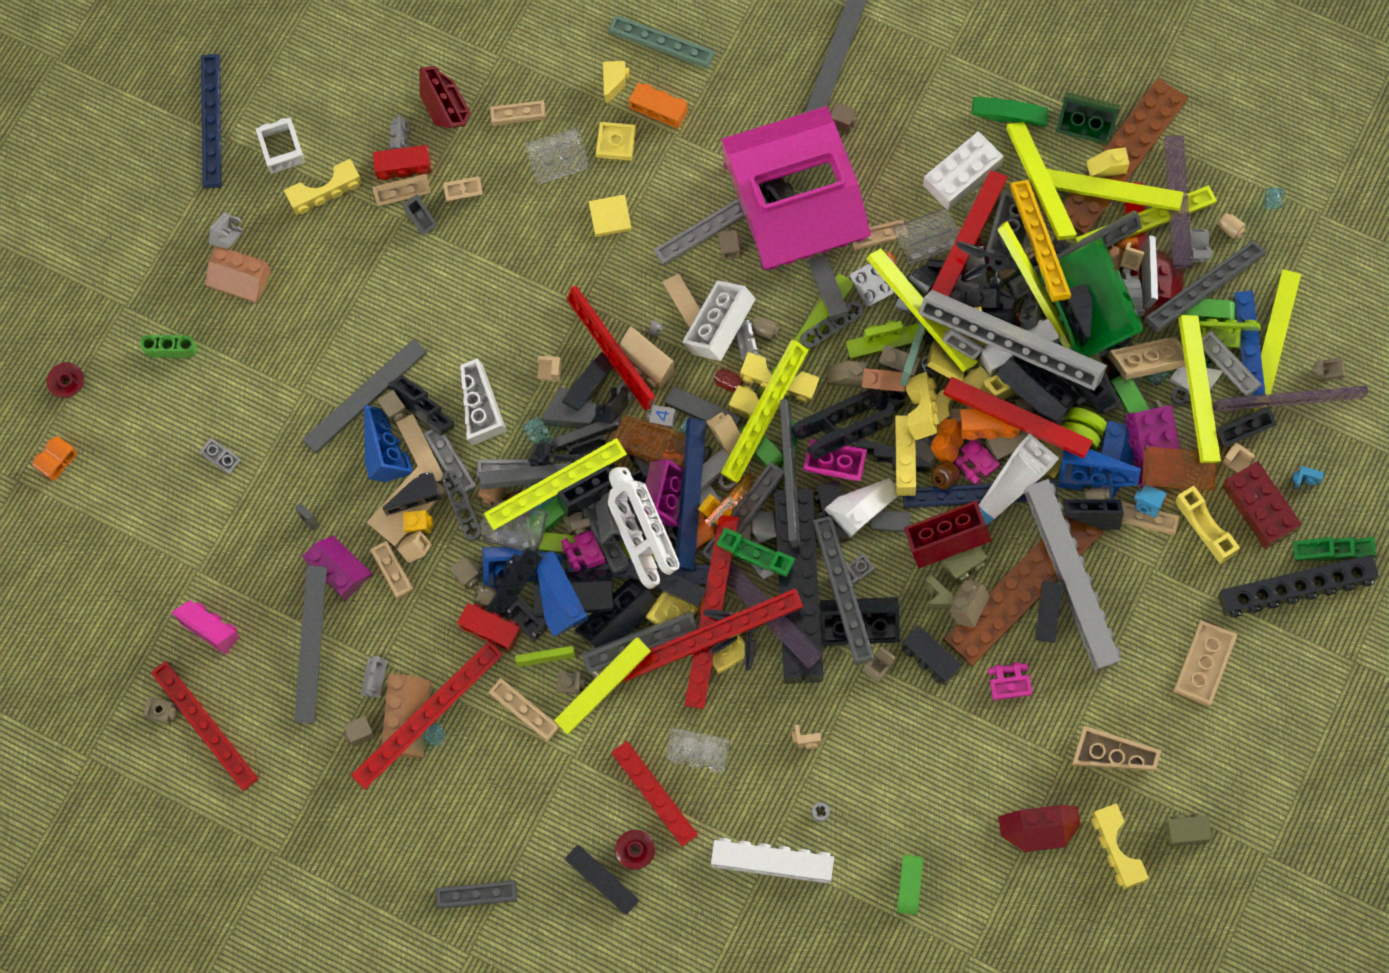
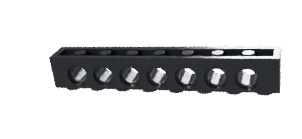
(1363, 565)

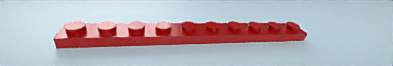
(713, 599)
(718, 632)
(426, 715)

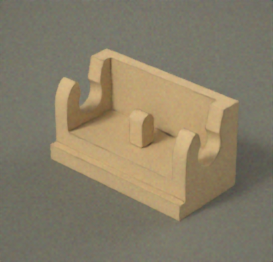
(463, 188)
(724, 431)

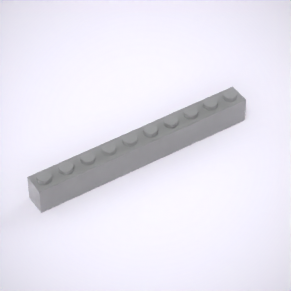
(1012, 339)
(1071, 573)

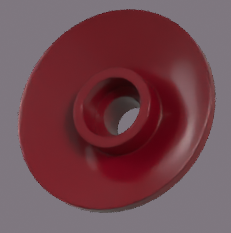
(62, 373)
(635, 839)

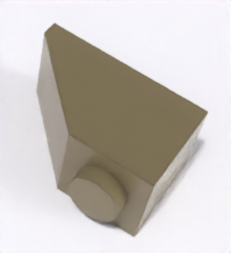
(846, 374)

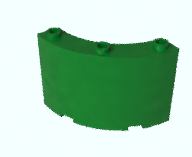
(1112, 305)

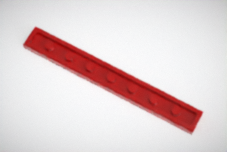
(970, 232)
(610, 348)
(1018, 417)
(204, 726)

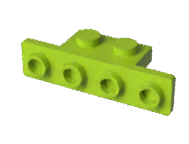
(1229, 331)
(876, 337)

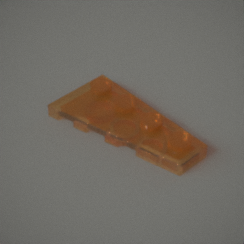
(732, 498)

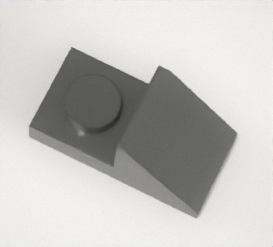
(419, 214)

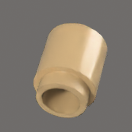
(1232, 226)

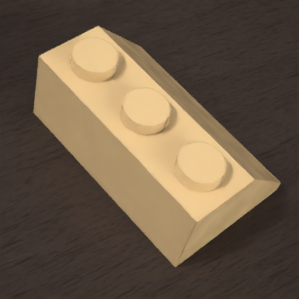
(647, 359)

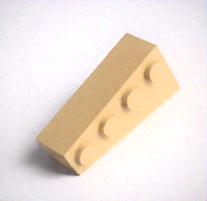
(1113, 752)

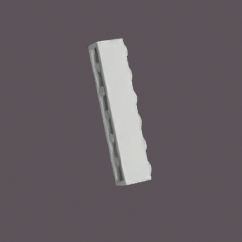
(772, 861)

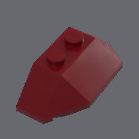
(442, 98)
(1168, 281)
(1040, 827)

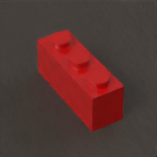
(402, 162)
(489, 626)

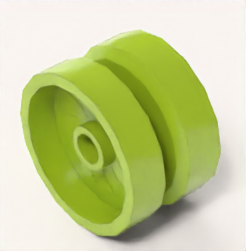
(1086, 424)

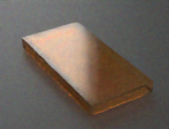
(650, 440)
(1177, 469)

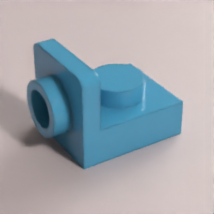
(1308, 475)

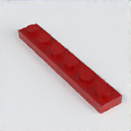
(654, 794)

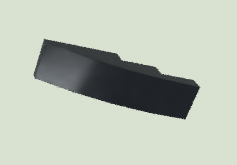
(588, 382)
(420, 405)
(887, 454)
(674, 586)
(601, 879)

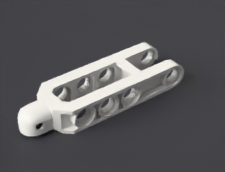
(656, 543)

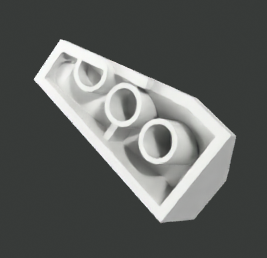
(860, 506)

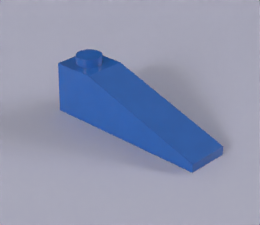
(1117, 446)
(382, 450)
(1095, 471)
(494, 560)
(559, 599)

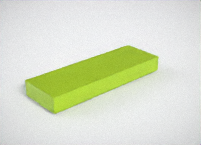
(545, 656)

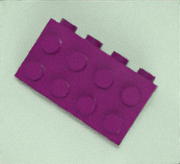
(1151, 429)

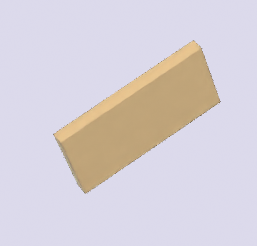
(1148, 358)
(392, 525)
(1205, 663)

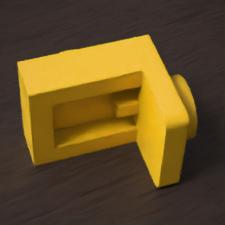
(710, 505)
(417, 521)

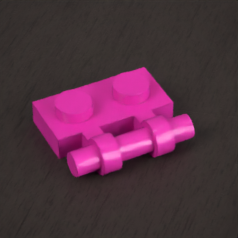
(979, 458)
(588, 548)
(1009, 687)

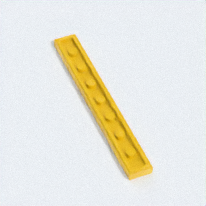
(1040, 241)

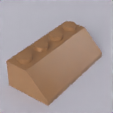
(403, 699)

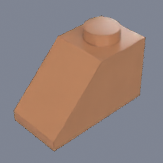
(882, 379)

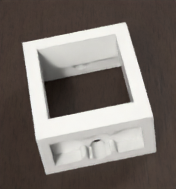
(282, 161)

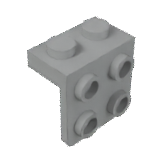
(870, 284)

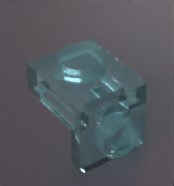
(536, 431)

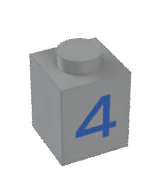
(662, 416)

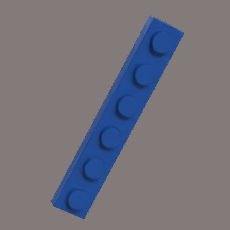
(1249, 339)

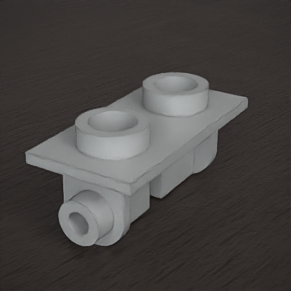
(400, 129)
(746, 339)
(374, 677)

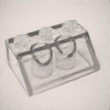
(556, 155)
(926, 236)
(519, 533)
(698, 750)

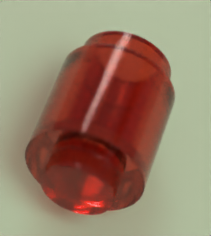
(727, 380)

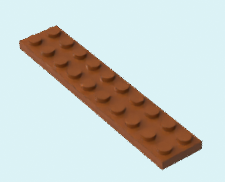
(1138, 136)
(1014, 596)

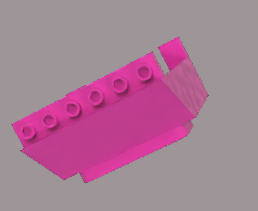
(808, 221)

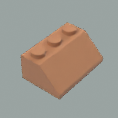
(237, 274)

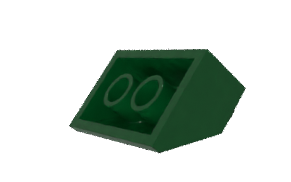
(1087, 118)

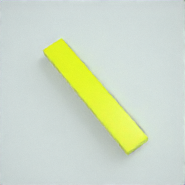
(602, 685)

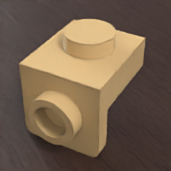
(809, 741)

